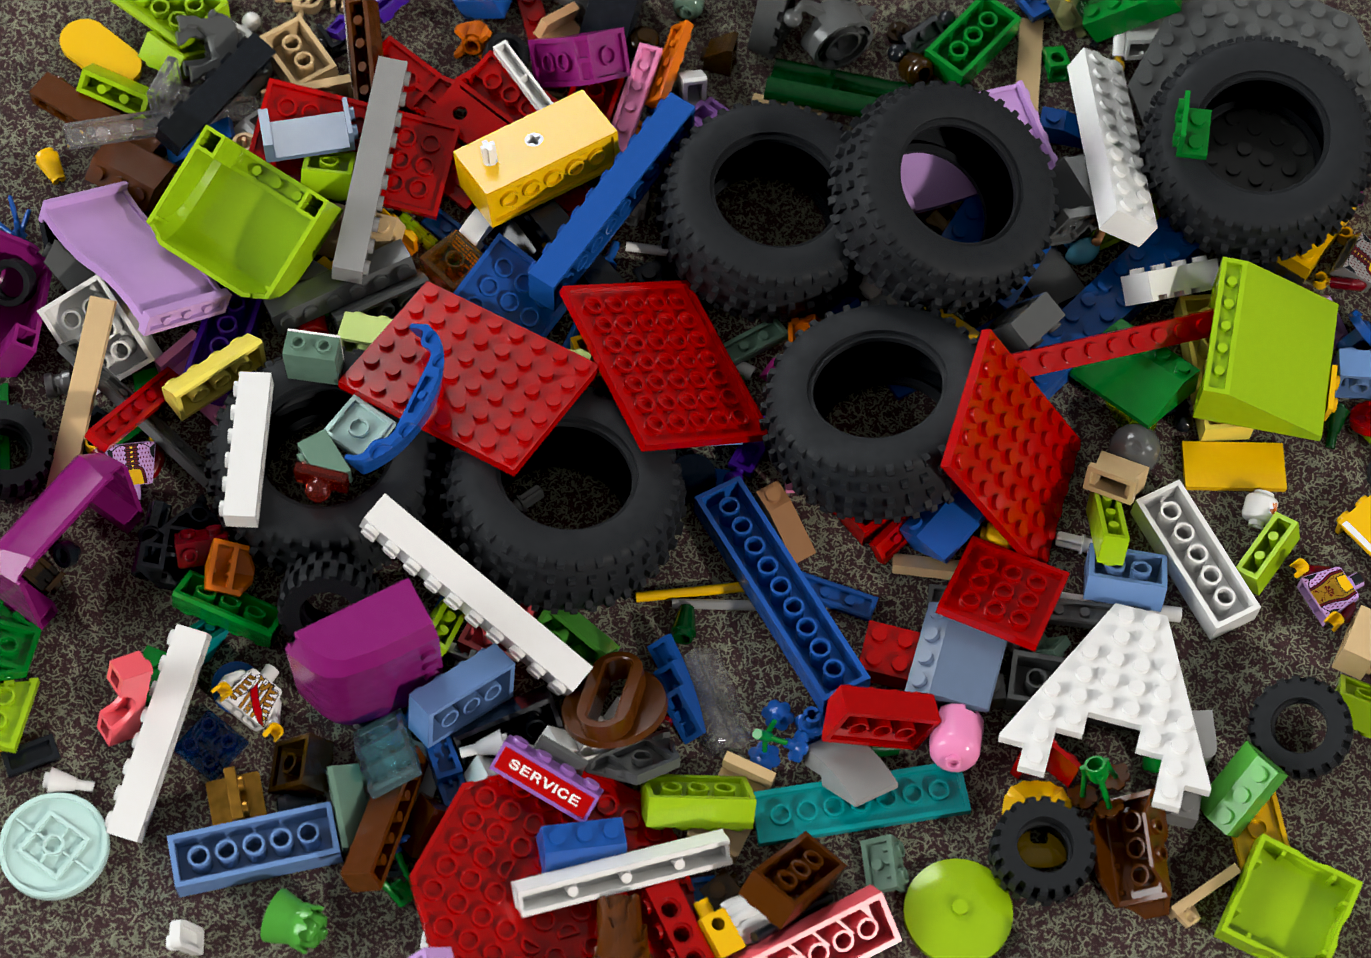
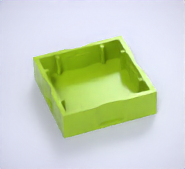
(1286, 904)

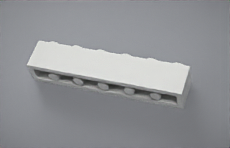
(248, 449)

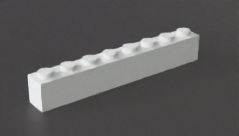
(158, 733)

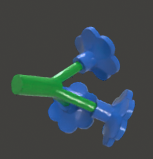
(777, 716)

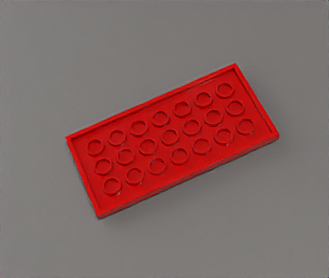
(420, 156)

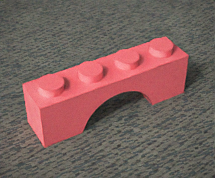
(131, 680)

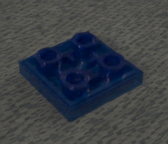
(210, 746)

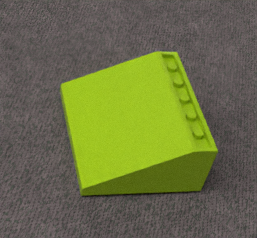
(1267, 353)

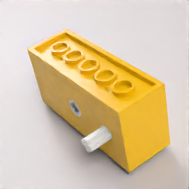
(537, 158)

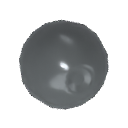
(1136, 444)

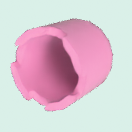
(957, 739)

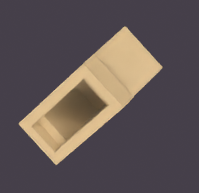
(1116, 477)

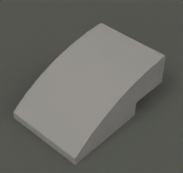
(850, 771)

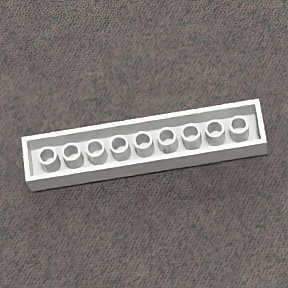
(1111, 147)
(474, 596)

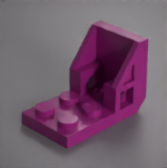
(580, 58)

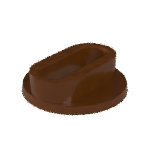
(638, 711)

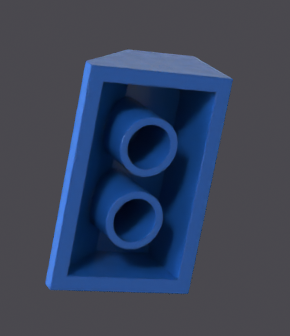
(943, 531)
(580, 842)

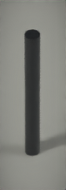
(770, 928)

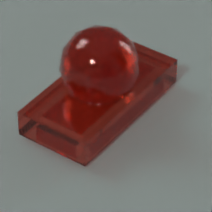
(320, 481)

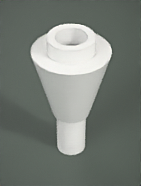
(486, 746)
(63, 782)

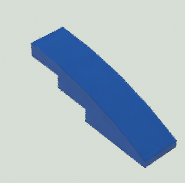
(680, 691)
(445, 769)

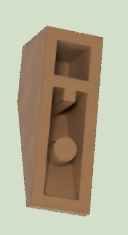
(785, 520)

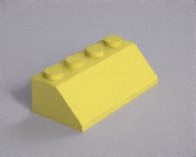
(213, 376)

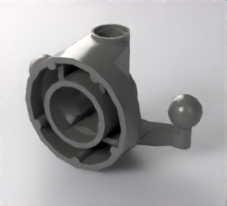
(837, 32)

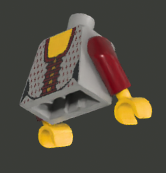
(1352, 266)

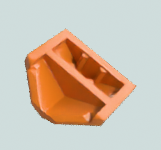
(228, 568)

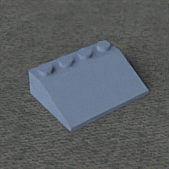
(955, 662)

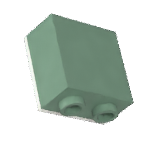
(313, 356)

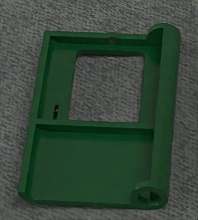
(824, 89)

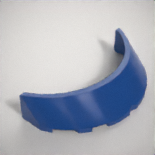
(416, 412)

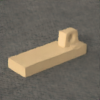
(1185, 909)

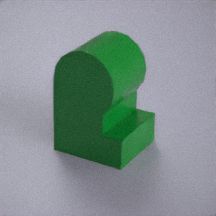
(1055, 63)

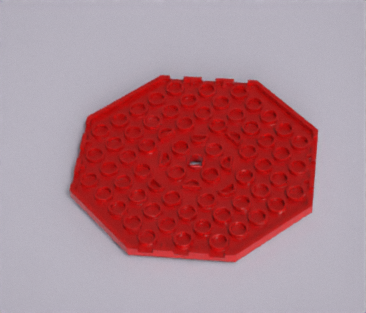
(490, 841)

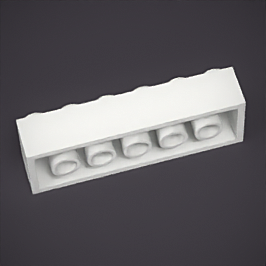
(1195, 559)

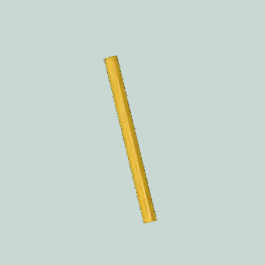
(686, 592)

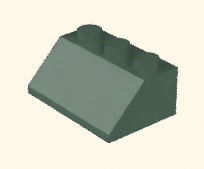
(348, 800)

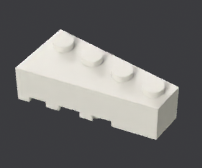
(1169, 282)

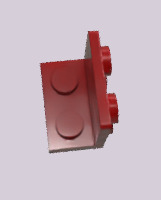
(1060, 764)

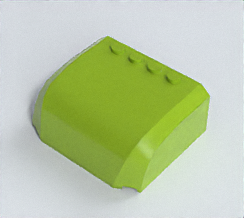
(241, 219)

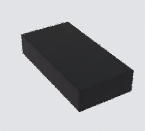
(31, 756)

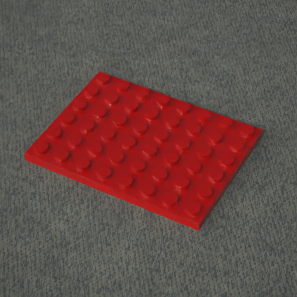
(664, 364)
(498, 382)
(1011, 450)

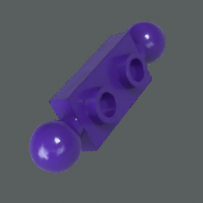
(745, 459)

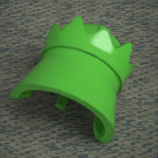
(293, 922)

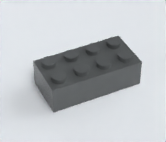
(1026, 322)

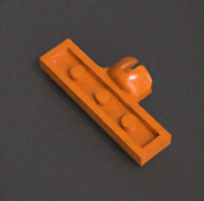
(670, 62)

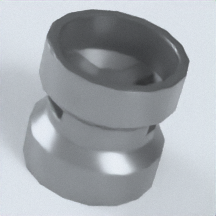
(57, 383)

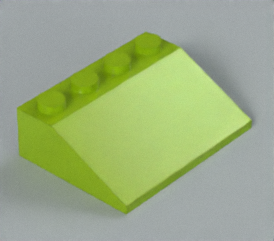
(161, 14)

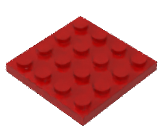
(1003, 593)

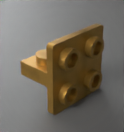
(235, 797)

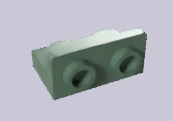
(884, 863)

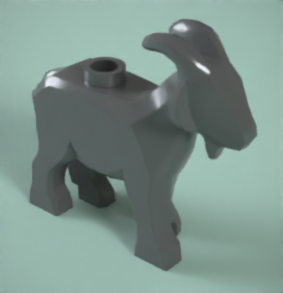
(219, 38)

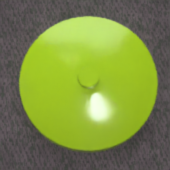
(957, 910)

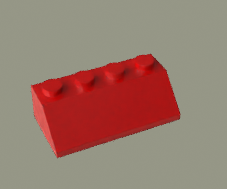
(879, 717)

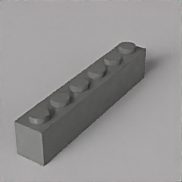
(322, 294)

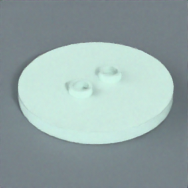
(54, 846)

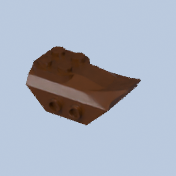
(1134, 856)

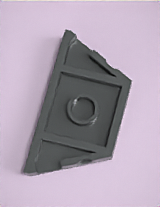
(638, 761)

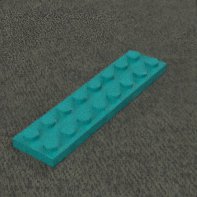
(921, 795)

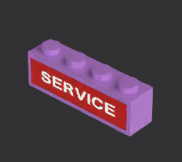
(546, 778)

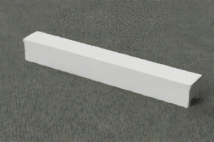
(621, 873)

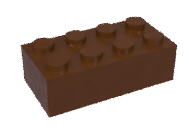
(792, 879)

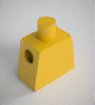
(723, 936)

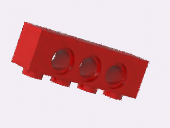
(670, 896)

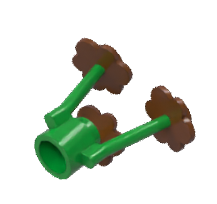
(1108, 777)

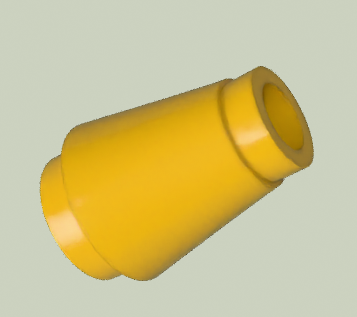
(50, 164)

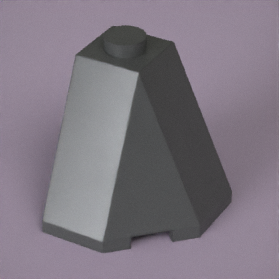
(65, 266)

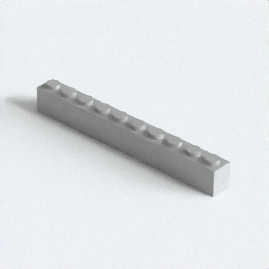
(369, 171)

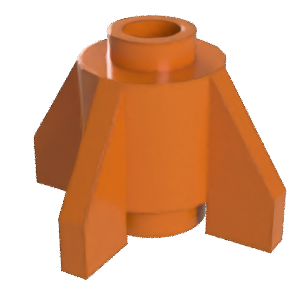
(473, 38)

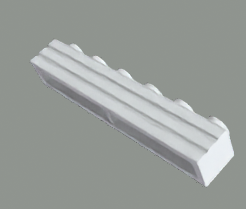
(521, 75)

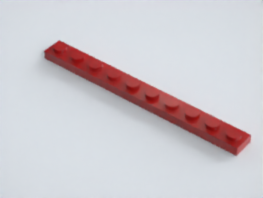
(1115, 343)

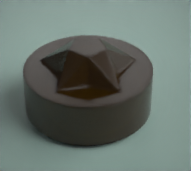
(895, 30)

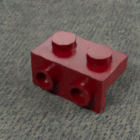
(194, 545)

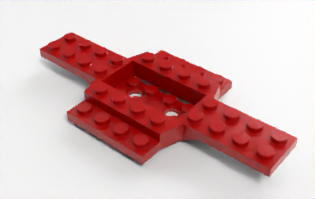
(486, 95)

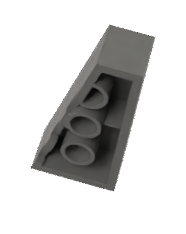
(768, 27)

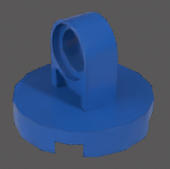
(1359, 335)

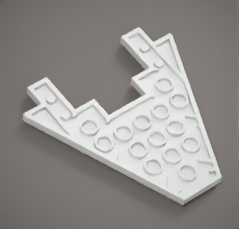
(1125, 677)

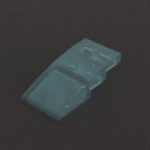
(386, 753)

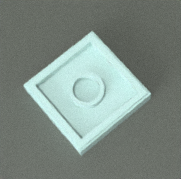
(358, 426)

